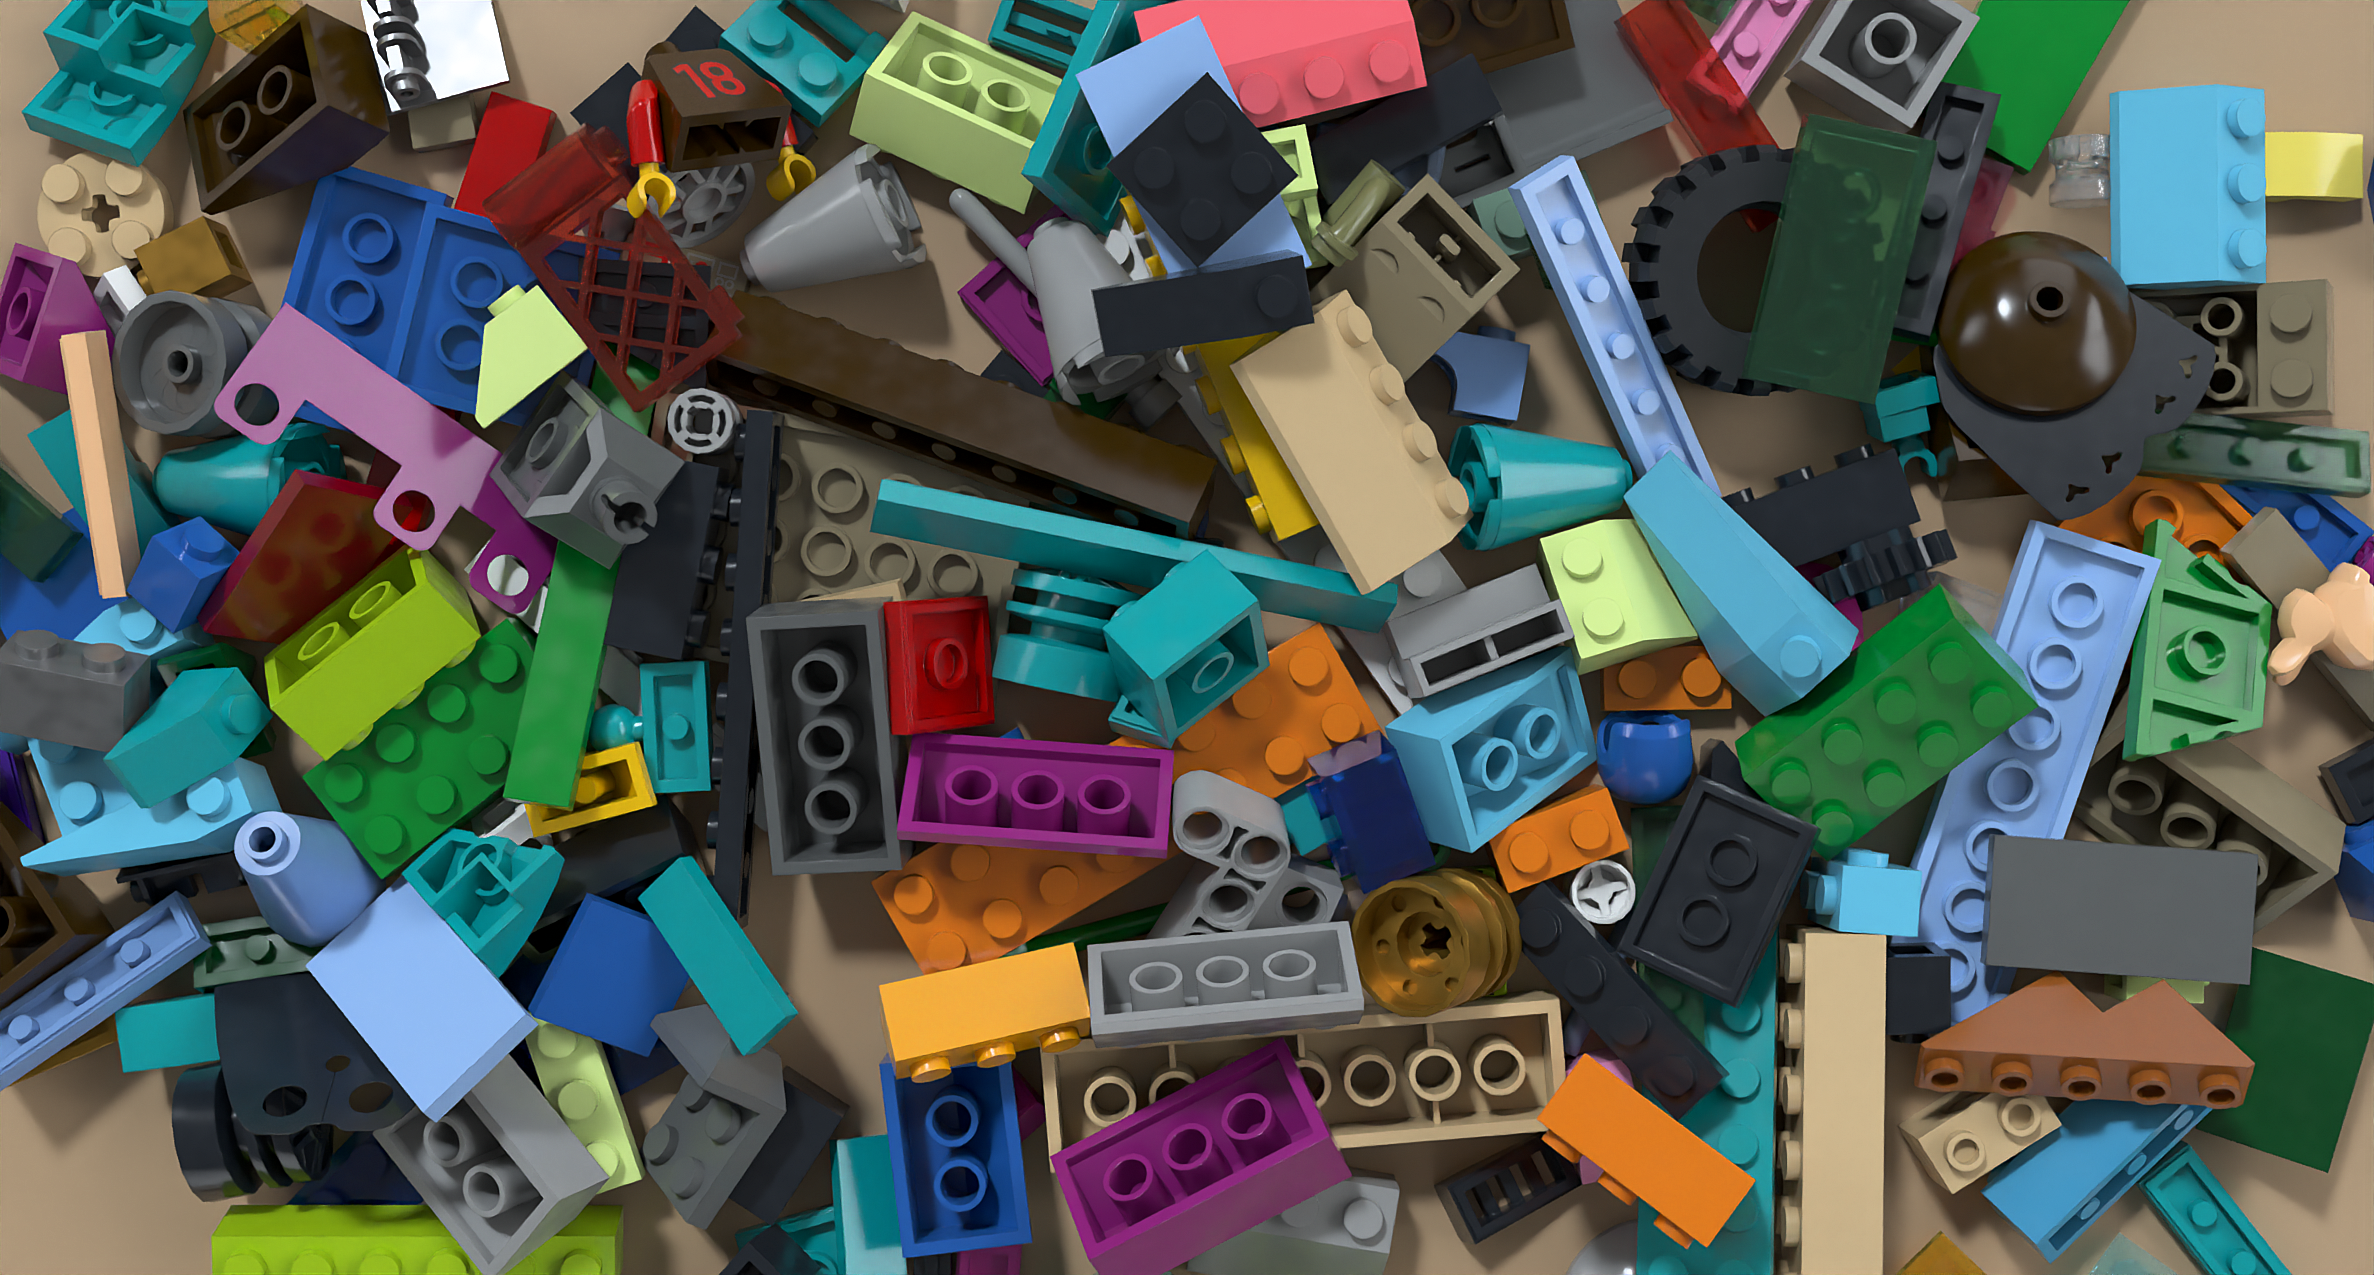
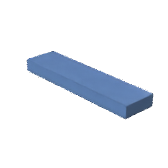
(98, 985)

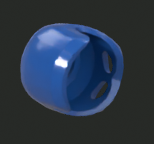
(1644, 760)

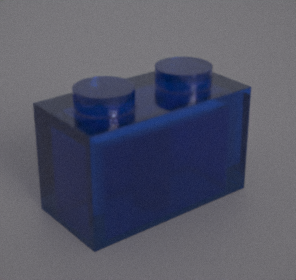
(1369, 811)

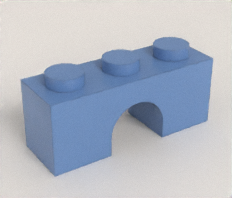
(1484, 374)

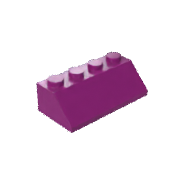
(1199, 1166)

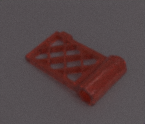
(574, 189)

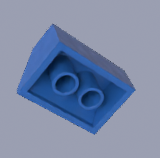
(956, 1160)

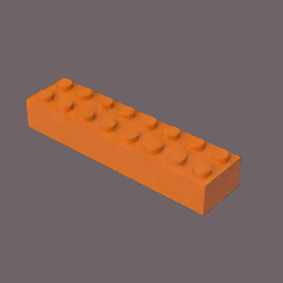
(983, 901)

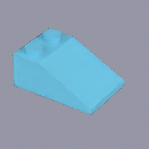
(1494, 747)

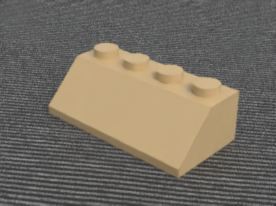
(1354, 442)

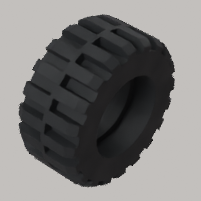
(1667, 255)

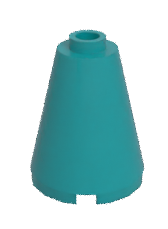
(237, 479)
(1531, 483)

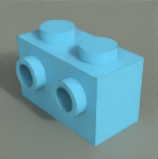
(1862, 893)

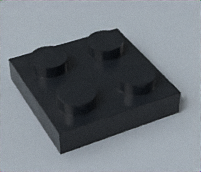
(1202, 170)

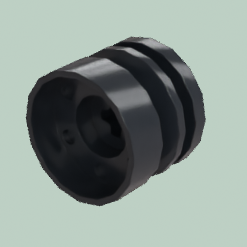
(226, 1159)

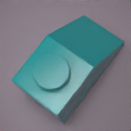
(188, 734)

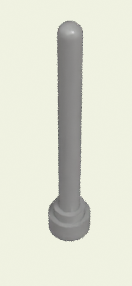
(1148, 401)

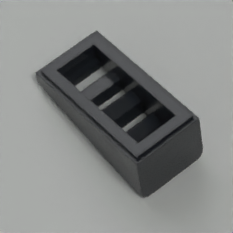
(1457, 1206)

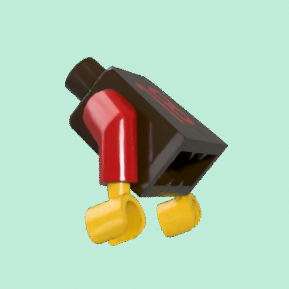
(707, 114)

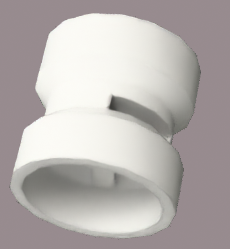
(1607, 894)

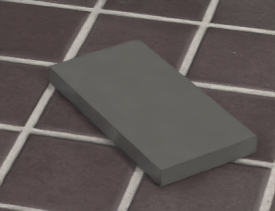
(2119, 909)

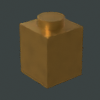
(193, 260)

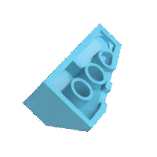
(1744, 599)

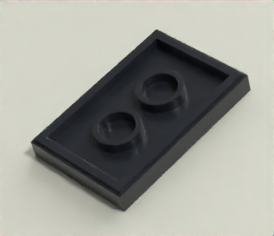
(1718, 891)

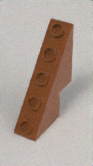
(2062, 1045)

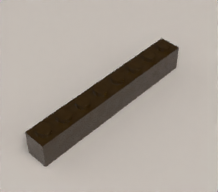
(963, 421)

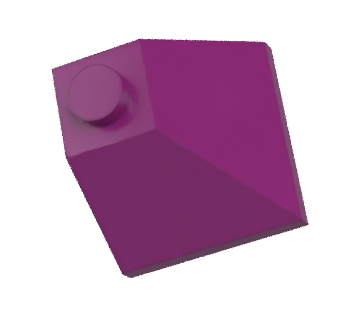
(38, 304)

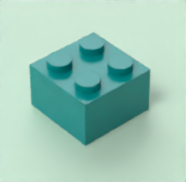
(1187, 644)

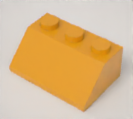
(984, 1013)

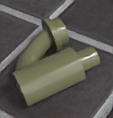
(1356, 213)

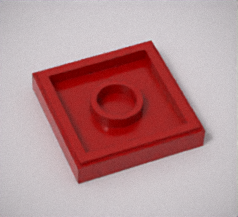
(938, 664)

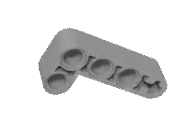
(1224, 855)

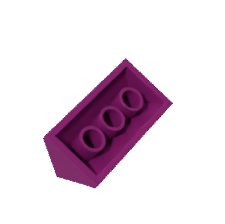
(1037, 795)

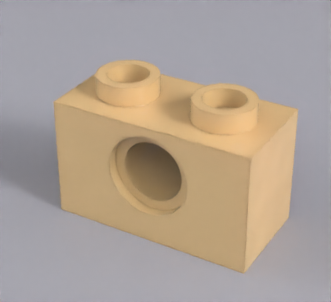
(1975, 1132)

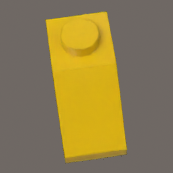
(608, 786)

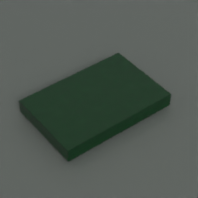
(2307, 1047)

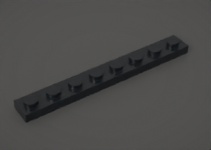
(751, 579)

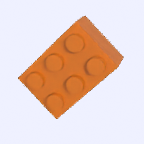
(1643, 1153)

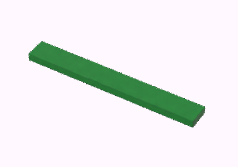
(570, 647)

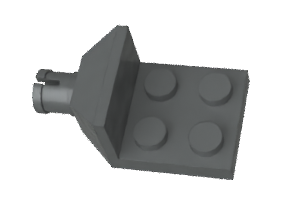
(585, 472)
(716, 1118)

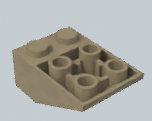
(1420, 275)
(2268, 346)

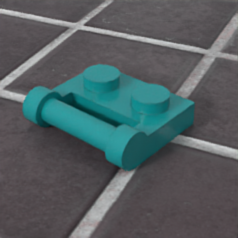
(796, 61)

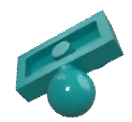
(672, 726)

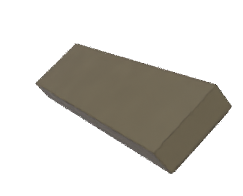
(2275, 563)

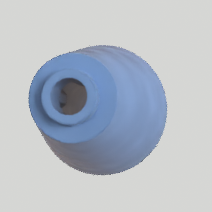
(305, 875)

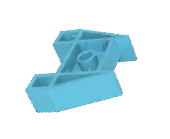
(95, 812)

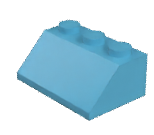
(2188, 186)

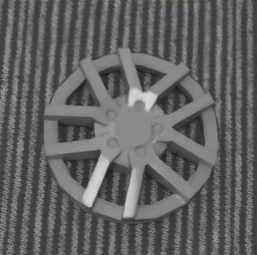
(702, 197)

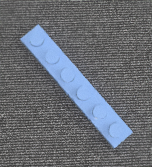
(1606, 318)

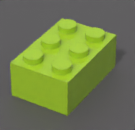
(370, 651)

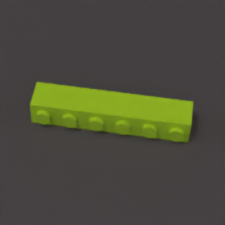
(394, 1242)

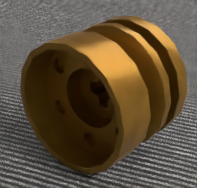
(1407, 946)

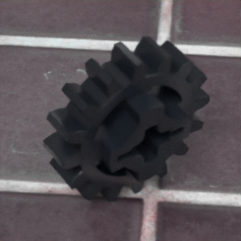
(1885, 567)

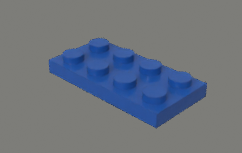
(357, 262)

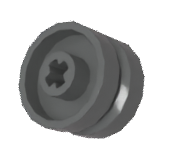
(179, 356)

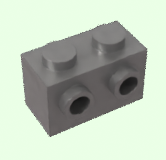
(71, 689)

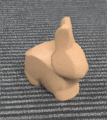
(2331, 619)

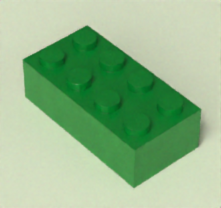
(1886, 722)
(435, 757)

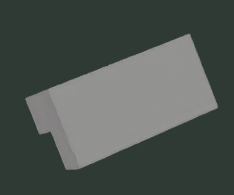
(1475, 631)

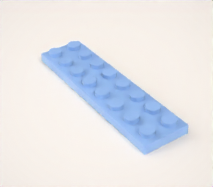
(2070, 631)

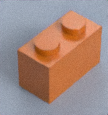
(1556, 838)

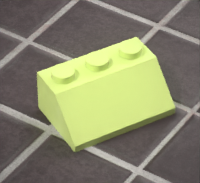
(956, 109)

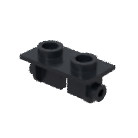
(158, 880)

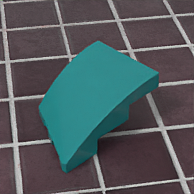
(120, 73)
(486, 890)

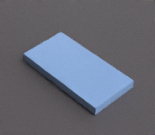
(1136, 89)
(421, 998)

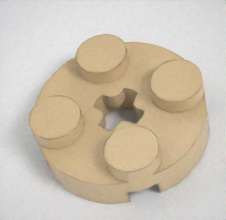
(72, 194)

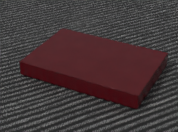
(300, 558)

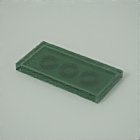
(1839, 258)

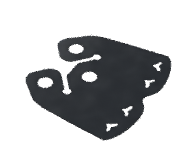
(2068, 447)

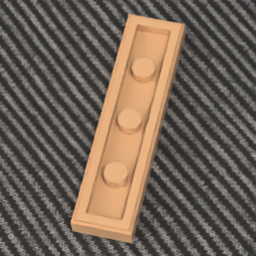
(101, 460)

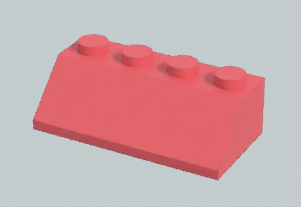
(1302, 53)

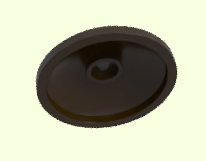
(2024, 354)

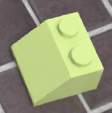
(1611, 593)

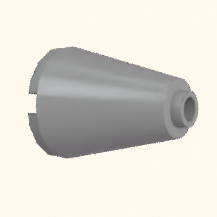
(837, 228)
(1064, 268)

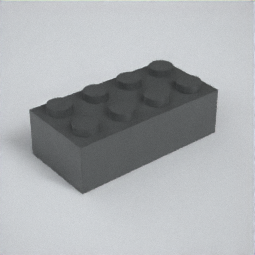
(827, 737)

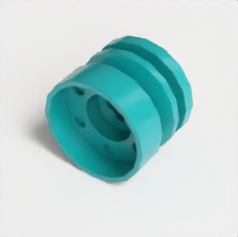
(1065, 635)

